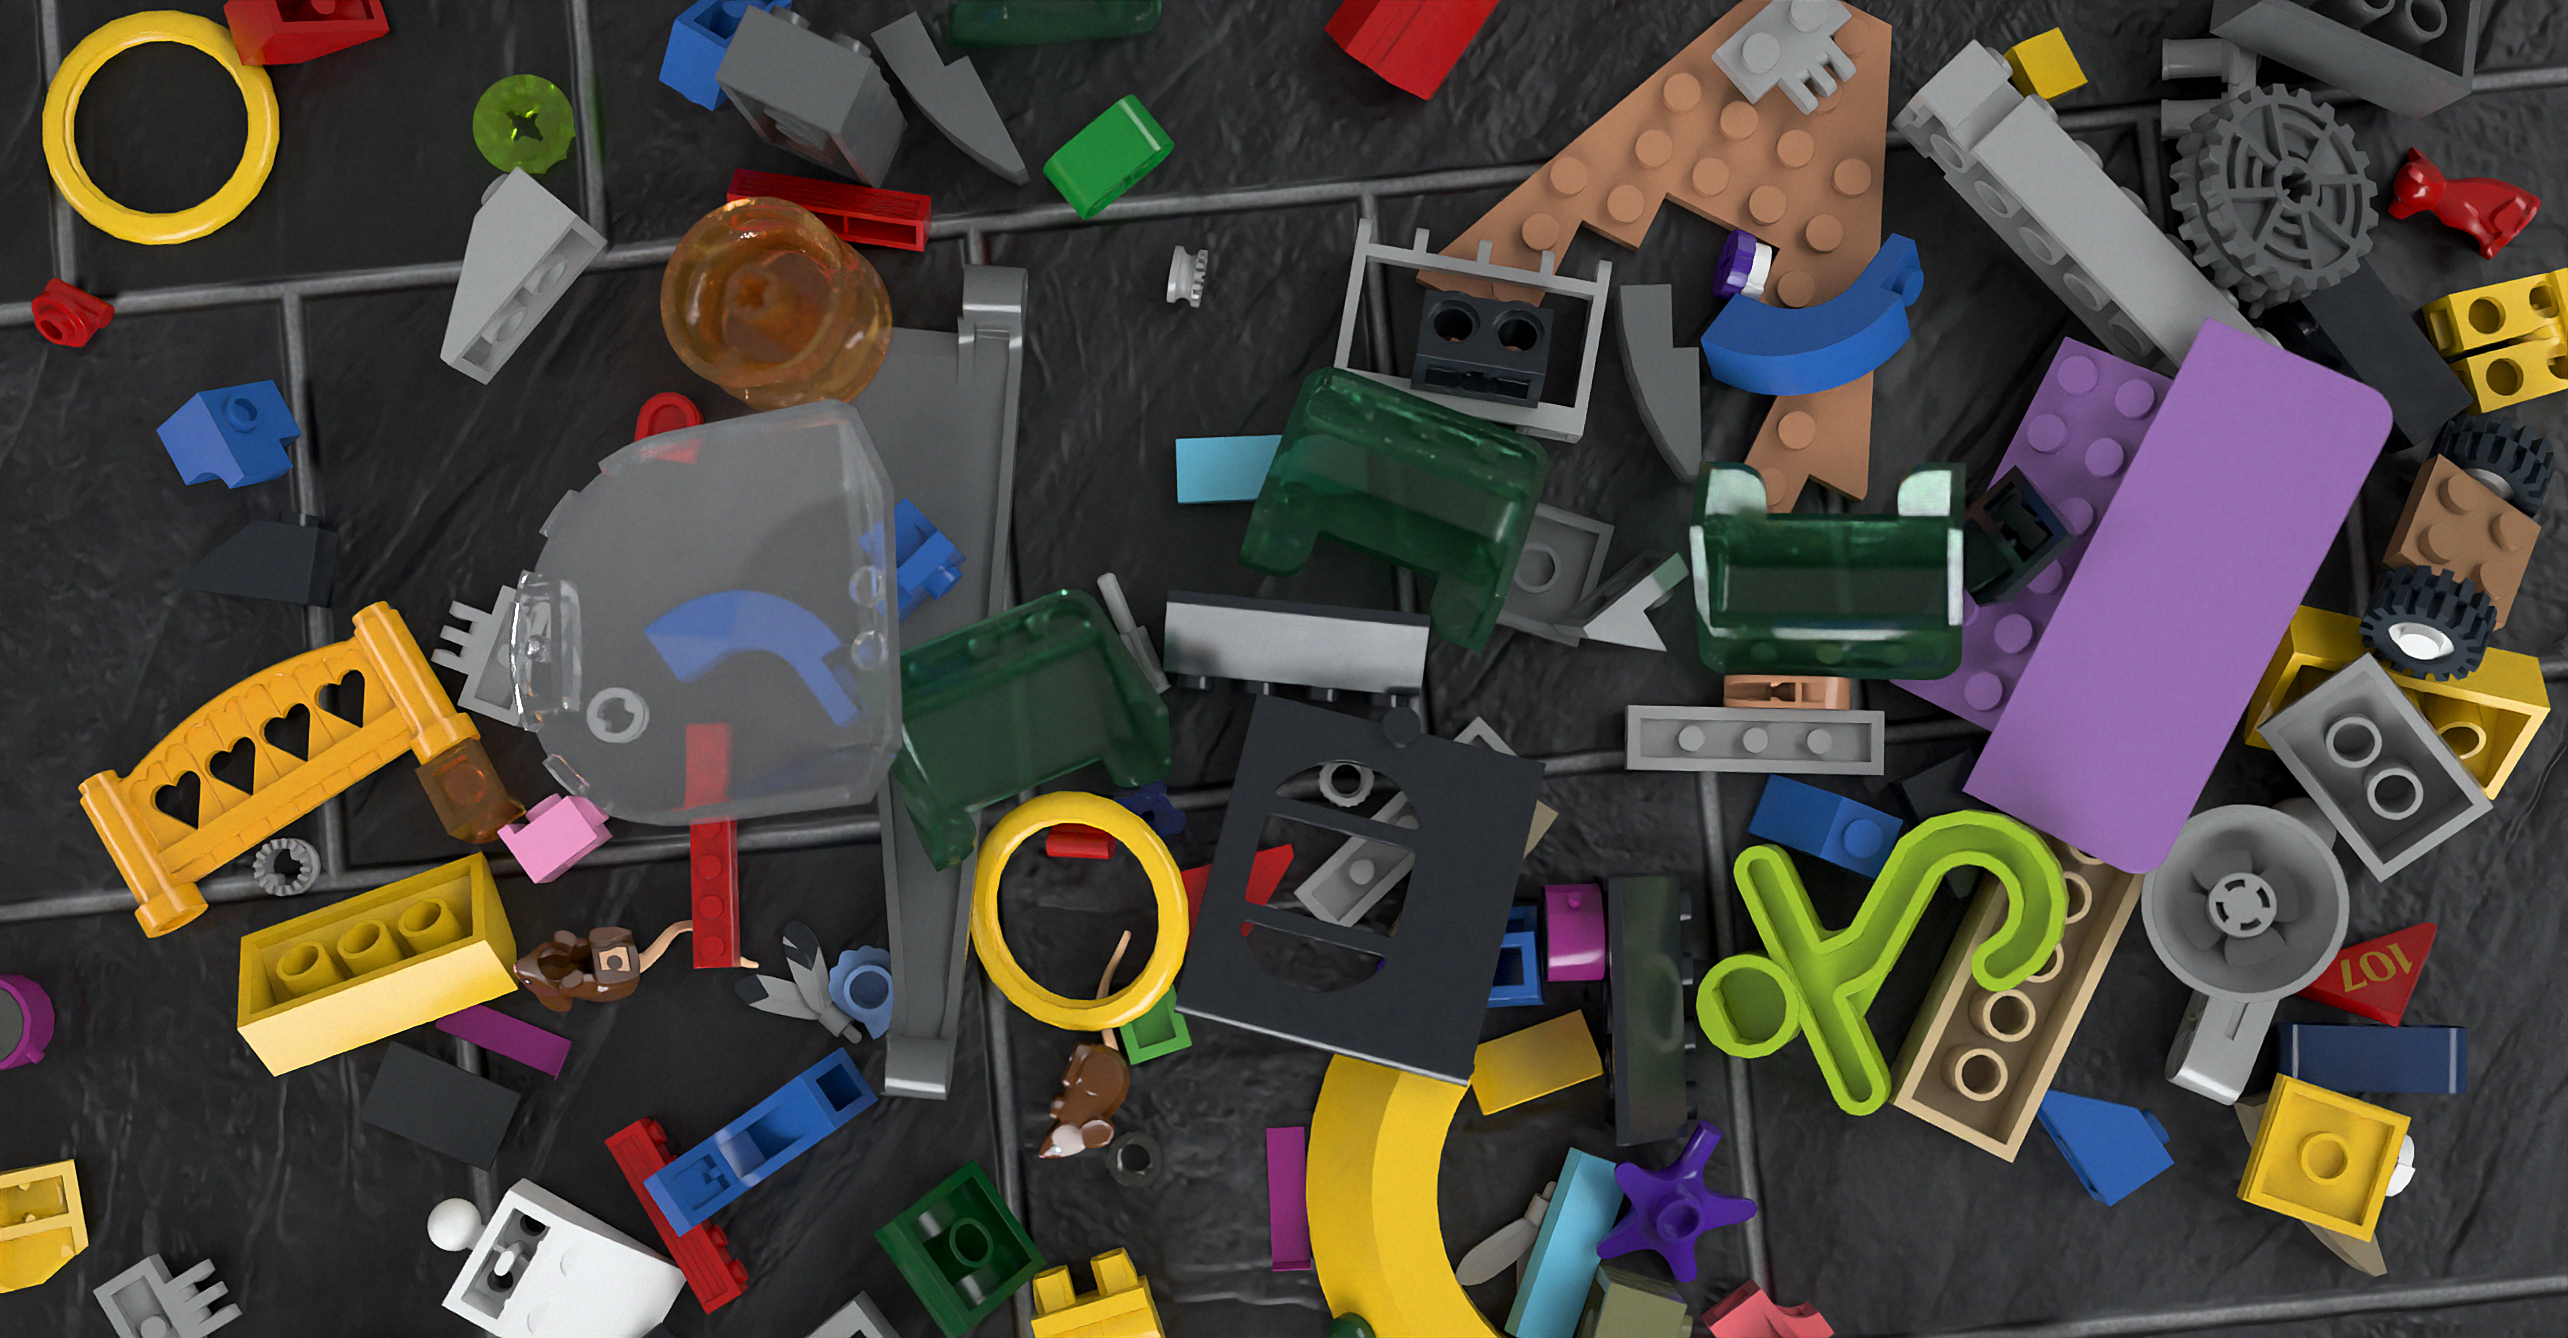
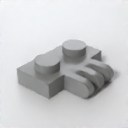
(1788, 48)
(483, 658)
(154, 1305)

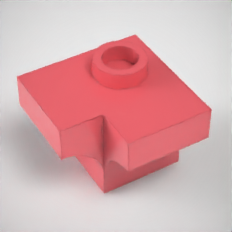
(1752, 1315)

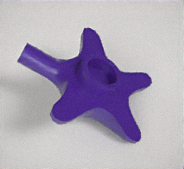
(1673, 1206)

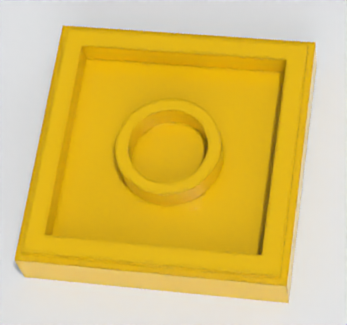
(2323, 1157)

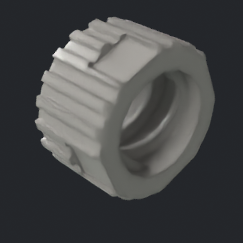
(1345, 799)

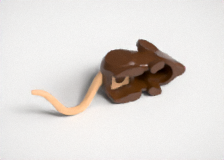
(593, 967)
(1093, 1089)

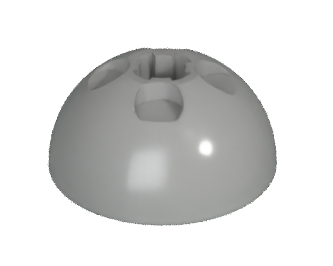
(2288, 887)

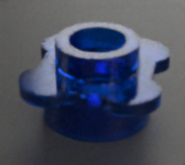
(1153, 797)

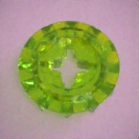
(523, 96)

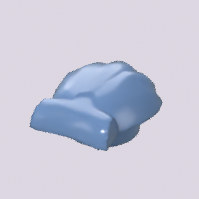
(864, 987)

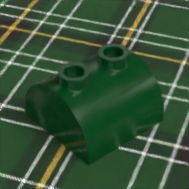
(960, 1249)

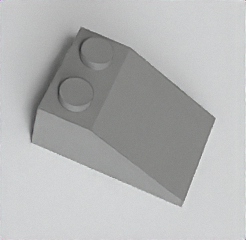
(514, 270)
(2375, 766)

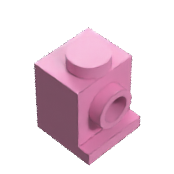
(557, 836)

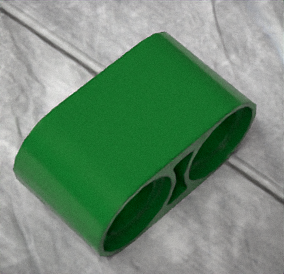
(1108, 157)

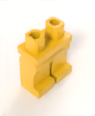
(2523, 312)
(1115, 1310)

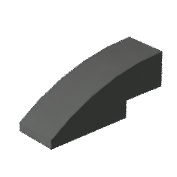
(950, 97)
(1660, 376)

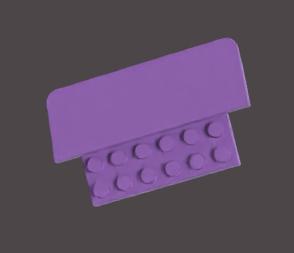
(2192, 551)

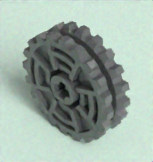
(2274, 195)

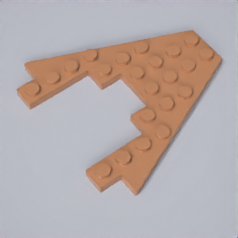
(1760, 168)

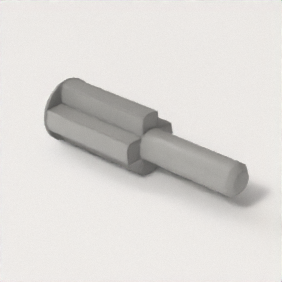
(1134, 638)

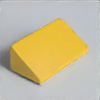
(1534, 1062)

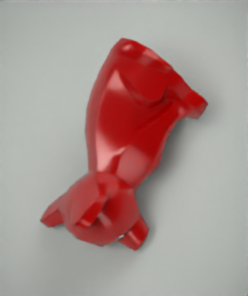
(2478, 205)

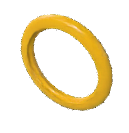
(138, 225)
(1167, 885)

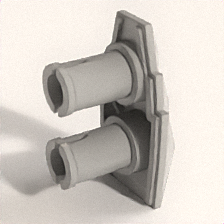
(2203, 59)

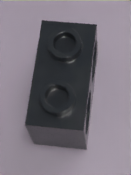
(1480, 362)

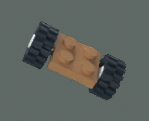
(2459, 548)

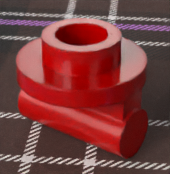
(69, 314)
(1079, 842)

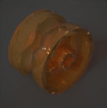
(775, 306)

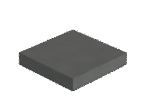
(1555, 571)

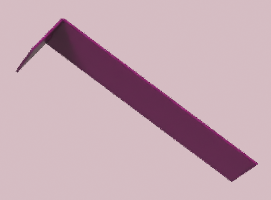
(508, 1037)
(1288, 1198)

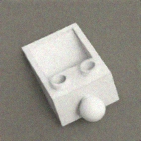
(566, 1280)

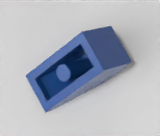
(699, 45)
(1825, 826)
(2105, 1142)

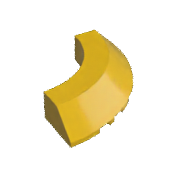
(1376, 1202)

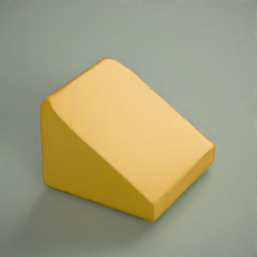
(2045, 66)

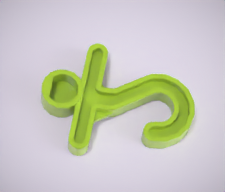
(1831, 977)

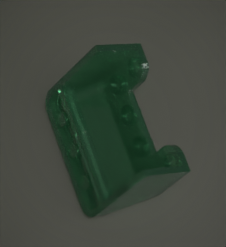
(1404, 488)
(1830, 587)

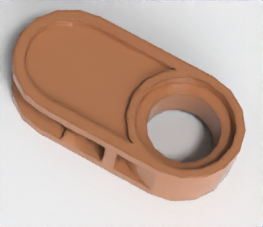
(1786, 692)

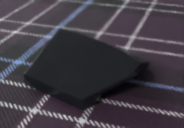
(2011, 538)

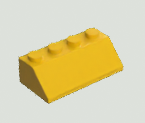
(2481, 717)
(375, 965)

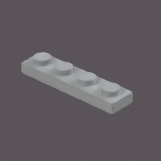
(1754, 740)
(1367, 869)

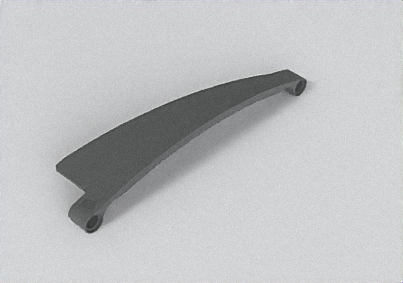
(948, 440)

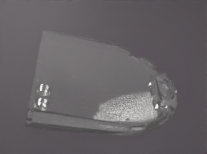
(718, 623)

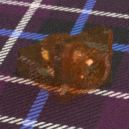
(469, 793)

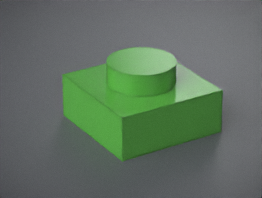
(1157, 1031)

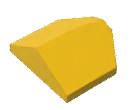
(39, 1223)

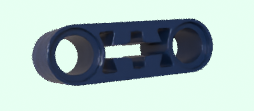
(2374, 1056)

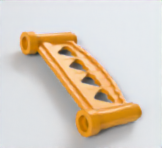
(166, 856)

